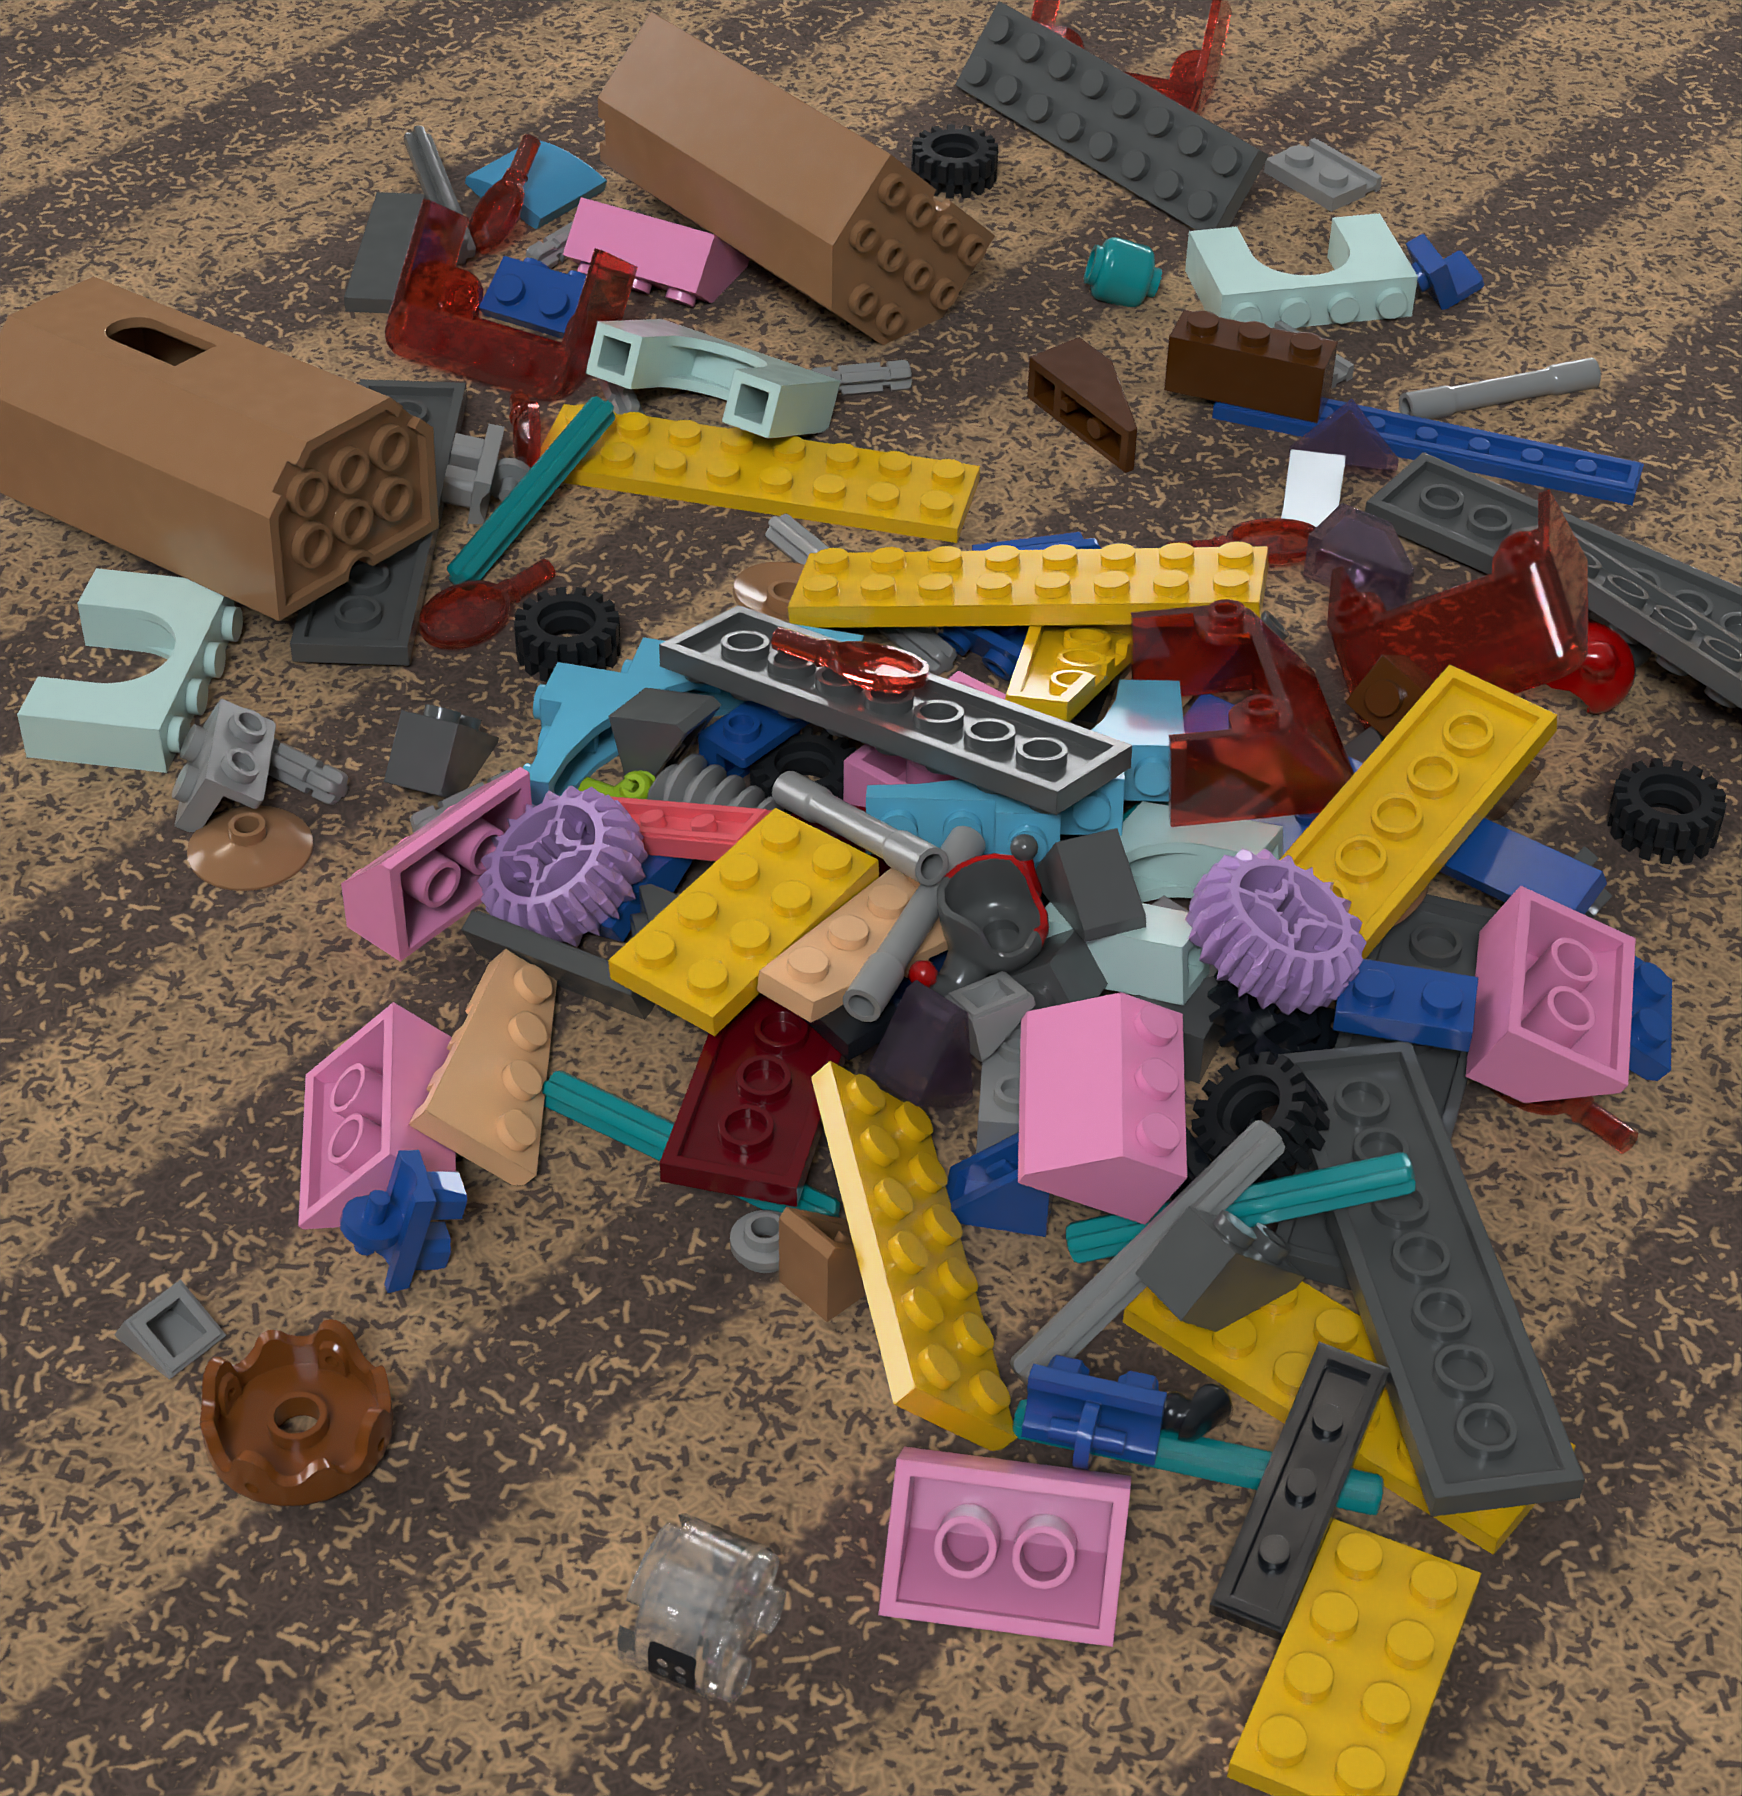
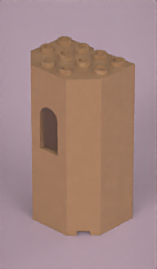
(785, 184)
(206, 448)

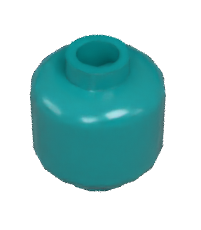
(1122, 272)

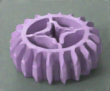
(553, 875)
(1275, 931)

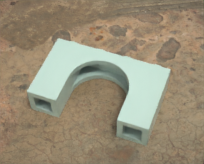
(1367, 280)
(760, 390)
(145, 718)
(1167, 862)

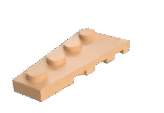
(825, 961)
(490, 1086)

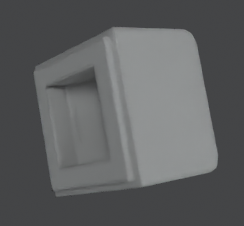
(993, 1010)
(171, 1330)

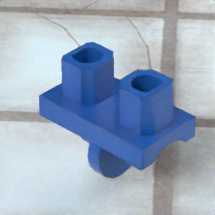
(399, 1220)
(1094, 1412)

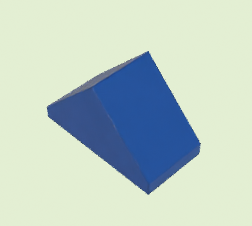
(988, 1194)

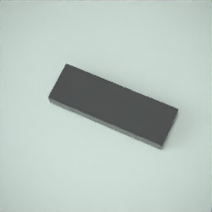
(568, 965)

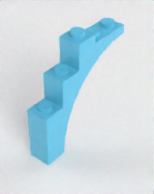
(577, 707)
(1140, 716)

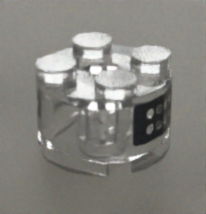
(701, 1608)

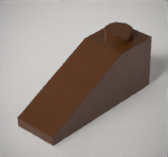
(1086, 397)

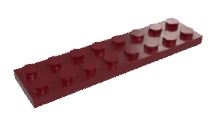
(752, 1103)

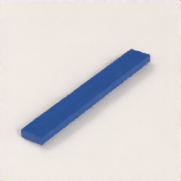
(1474, 451)
(1490, 857)

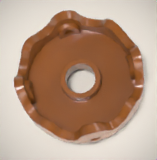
(289, 1378)

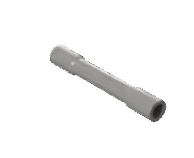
(1553, 380)
(897, 847)
(886, 967)

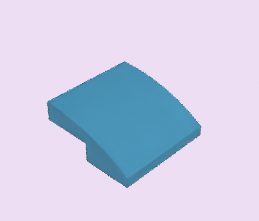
(553, 183)

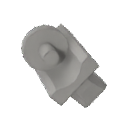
(477, 473)

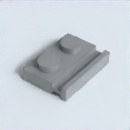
(1322, 174)

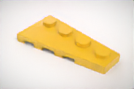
(1068, 666)

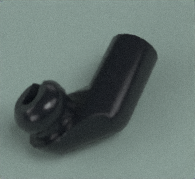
(1197, 1416)

